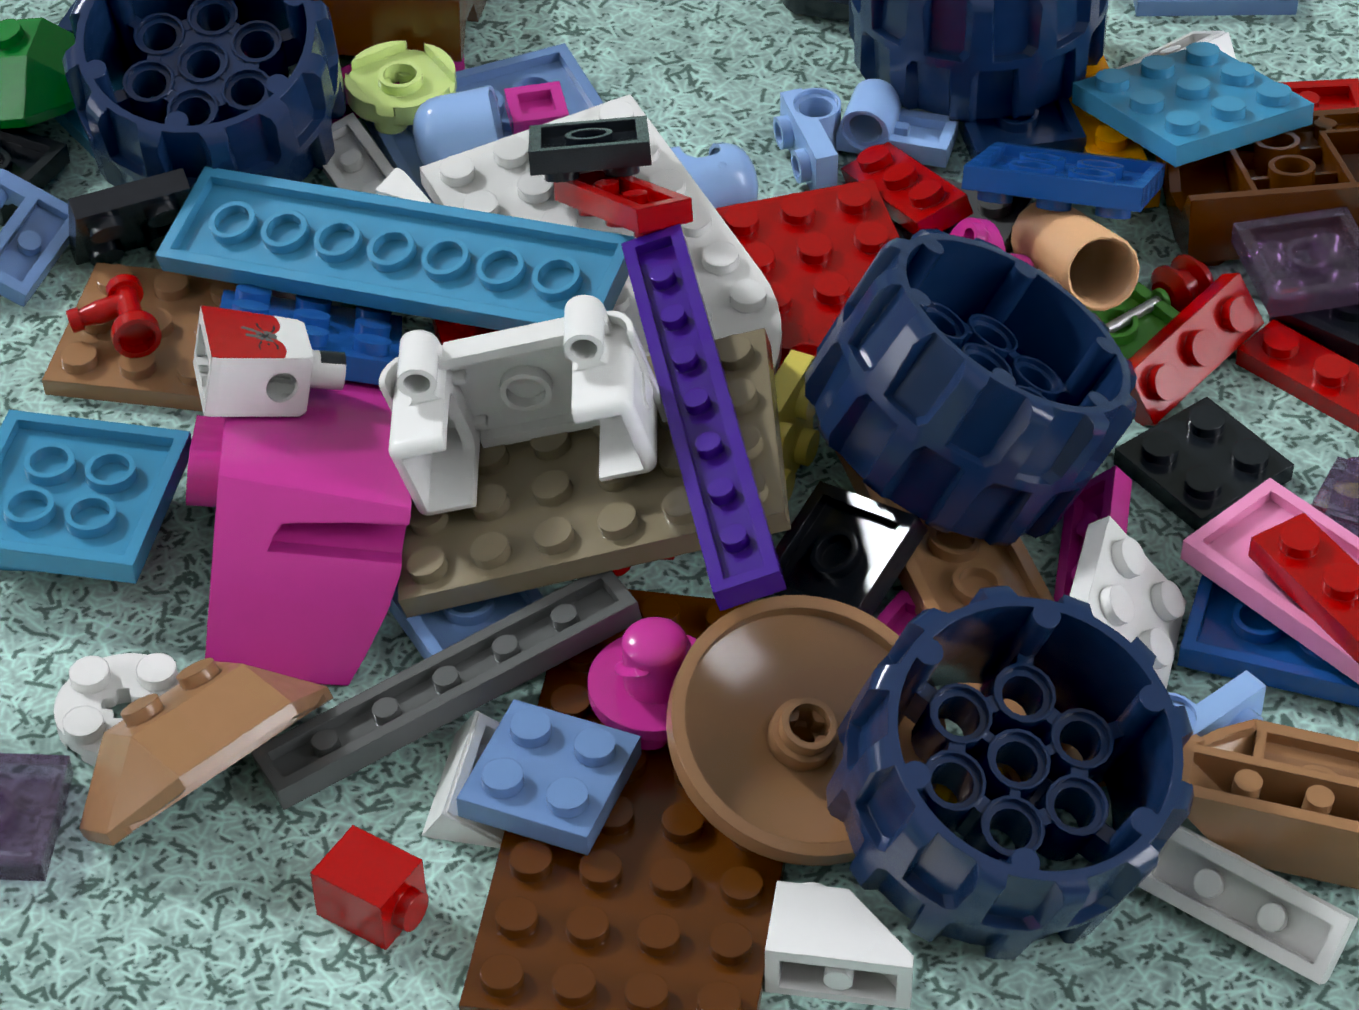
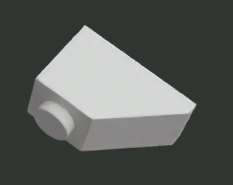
(834, 949)

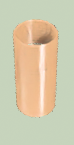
(1079, 254)

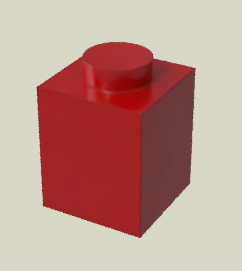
(370, 888)

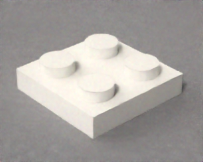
(1129, 592)

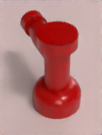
(134, 331)

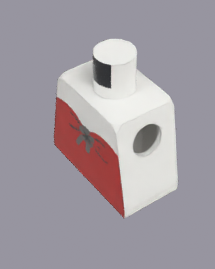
(259, 365)

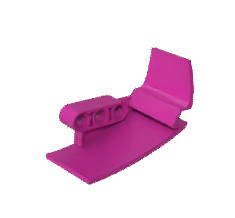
(301, 532)

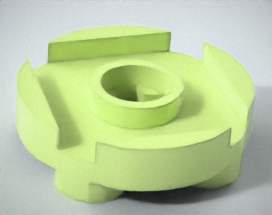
(391, 105)

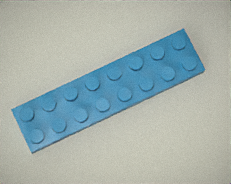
(389, 251)

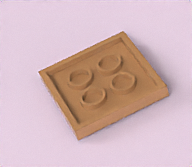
(93, 369)

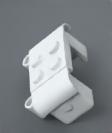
(517, 389)

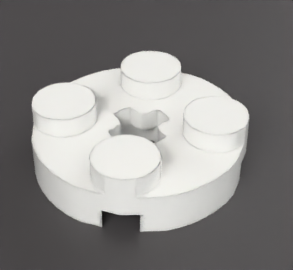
(101, 683)

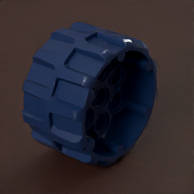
(978, 53)
(168, 54)
(970, 387)
(1077, 689)

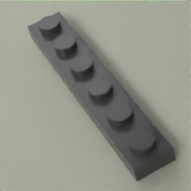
(444, 687)

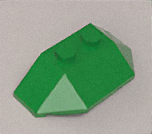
(33, 72)

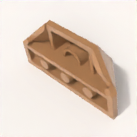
(187, 738)
(1278, 798)

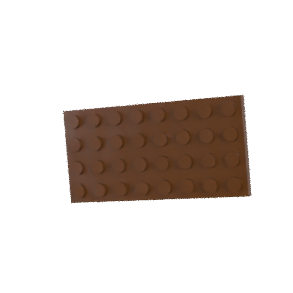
(656, 909)

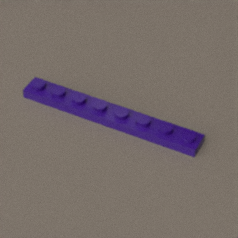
(702, 420)

